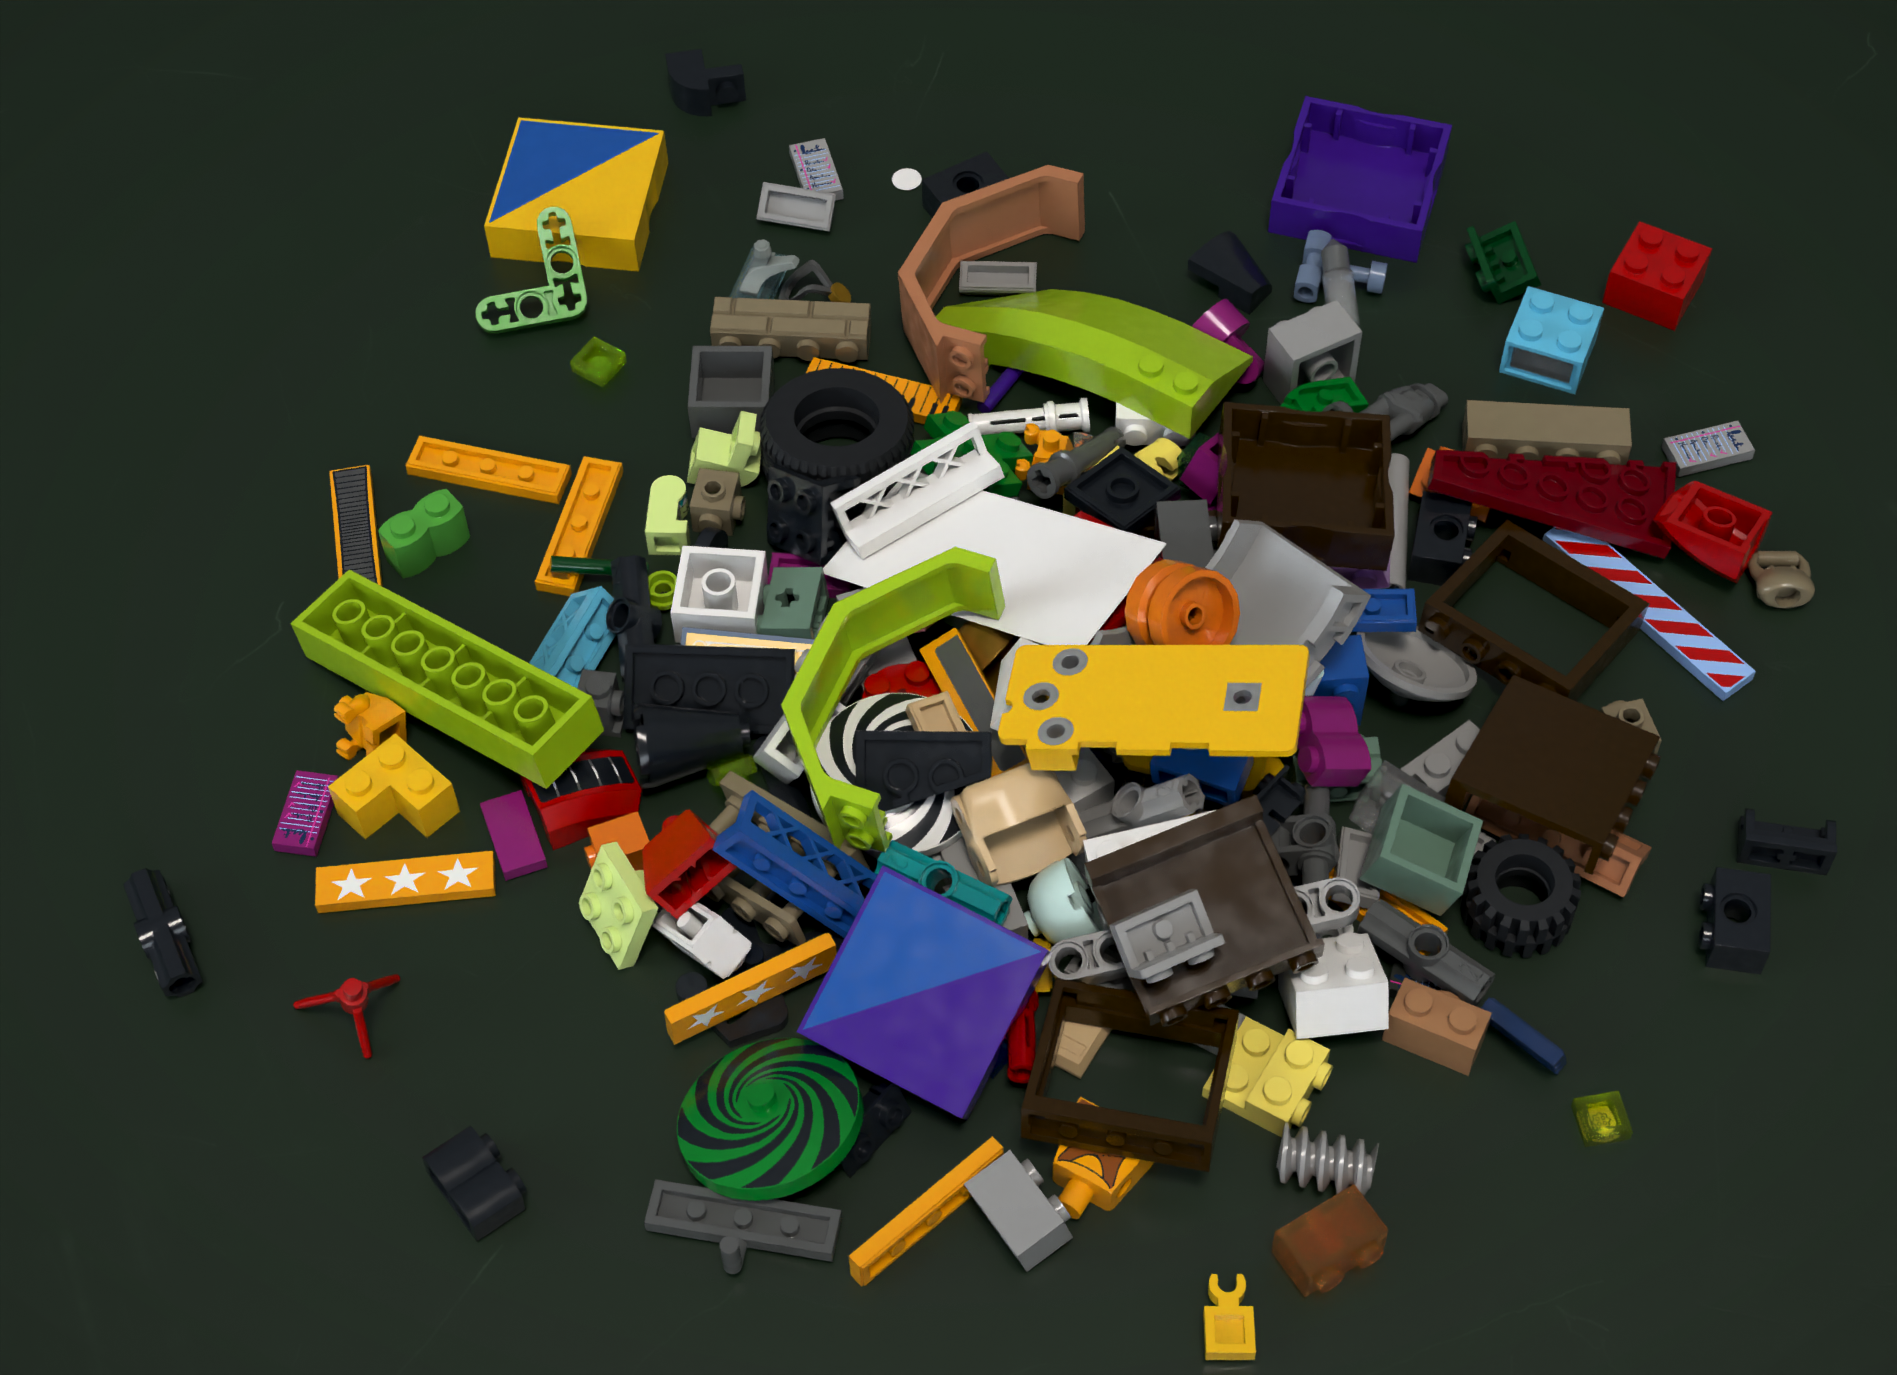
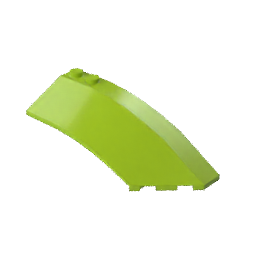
(1108, 349)

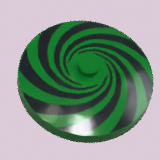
(770, 1119)

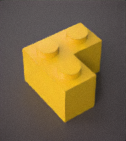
(390, 783)

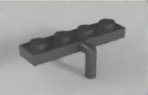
(743, 1224)

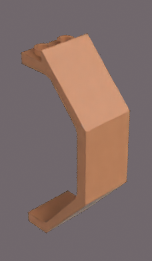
(966, 230)

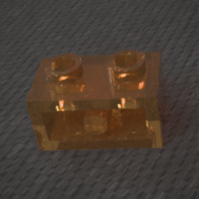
(1330, 1241)

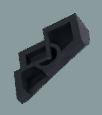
(1233, 270)

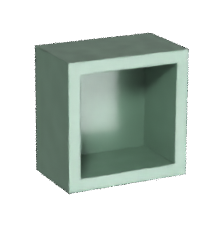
(1421, 850)

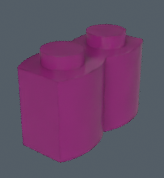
(1330, 743)

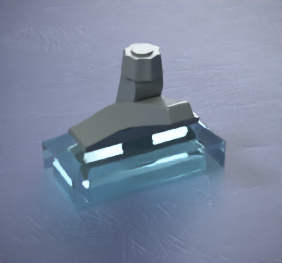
(762, 272)

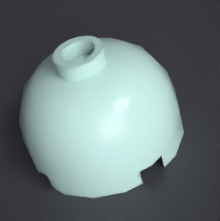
(1060, 904)

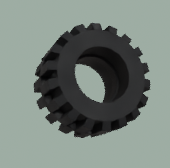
(1528, 866)

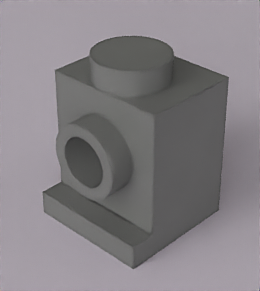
(607, 699)

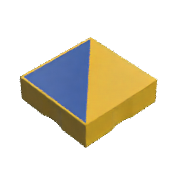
(592, 171)

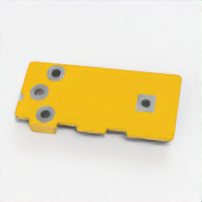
(1154, 700)

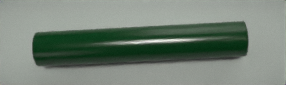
(578, 565)

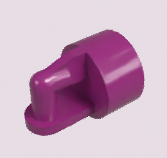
(1229, 325)

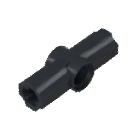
(631, 610)
(162, 933)

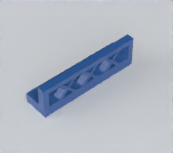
(796, 878)

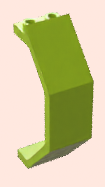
(859, 628)

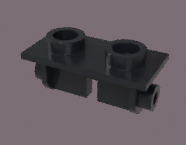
(1278, 798)
(883, 1113)

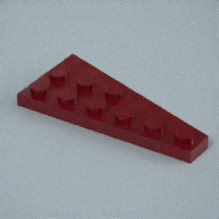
(1565, 492)

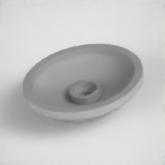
(1417, 666)

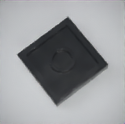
(1121, 491)

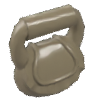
(1781, 582)

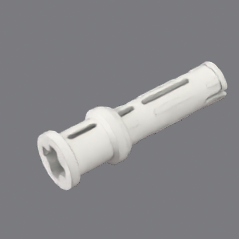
(1050, 413)

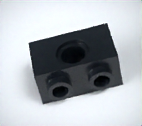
(960, 180)
(1441, 538)
(1745, 898)

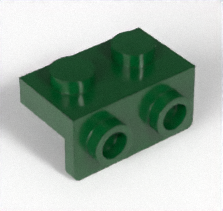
(1503, 261)

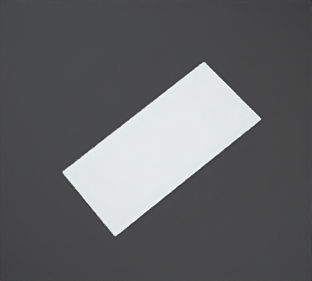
(1054, 569)

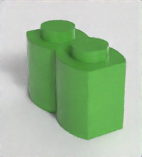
(428, 531)

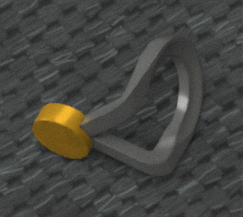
(836, 292)

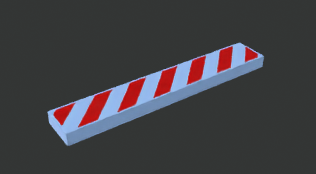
(1665, 619)

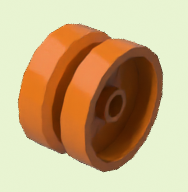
(1181, 606)

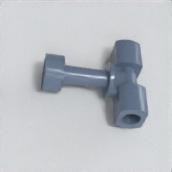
(1311, 271)

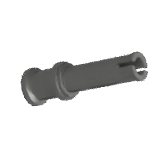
(1067, 466)

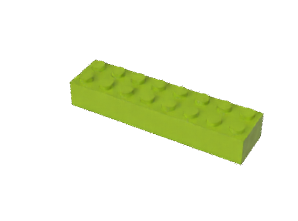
(449, 678)

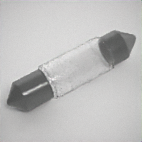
(1339, 278)

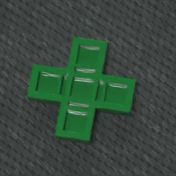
(1003, 447)

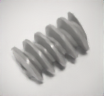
(1325, 1161)

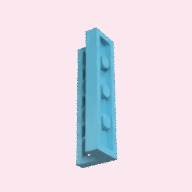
(576, 637)

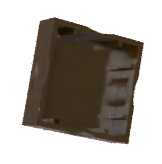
(1310, 480)

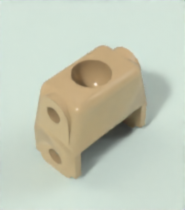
(1017, 824)

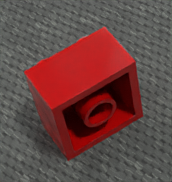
(1656, 275)

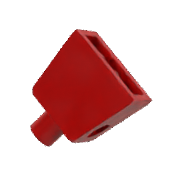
(682, 863)

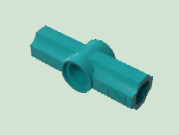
(964, 889)

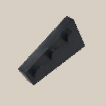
(920, 763)

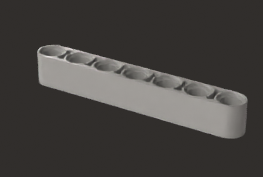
(1092, 946)

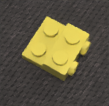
(1273, 1076)

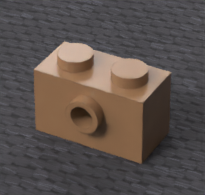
(1436, 1026)

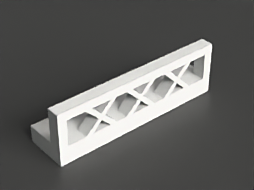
(918, 497)

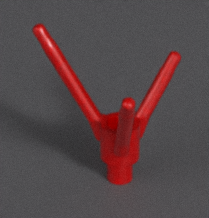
(353, 1000)

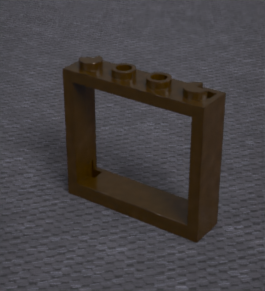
(1556, 574)
(1116, 1130)

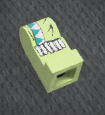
(664, 523)

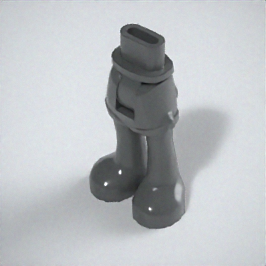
(1406, 405)

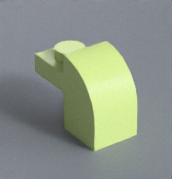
(728, 452)

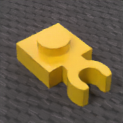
(1227, 1326)

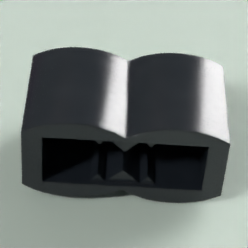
(475, 1182)

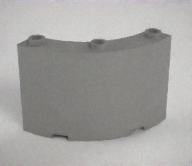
(1281, 596)

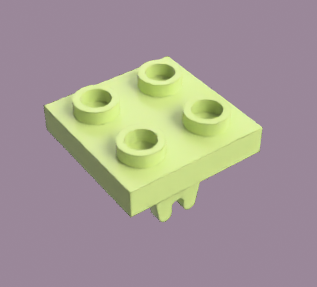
(618, 905)

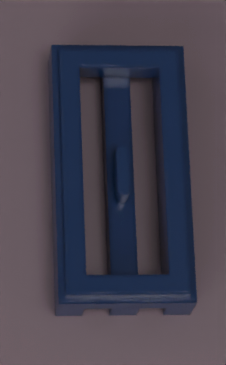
(1525, 1036)

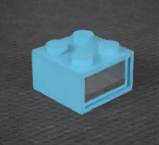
(1551, 340)

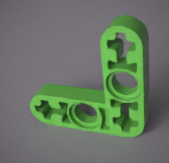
(547, 295)

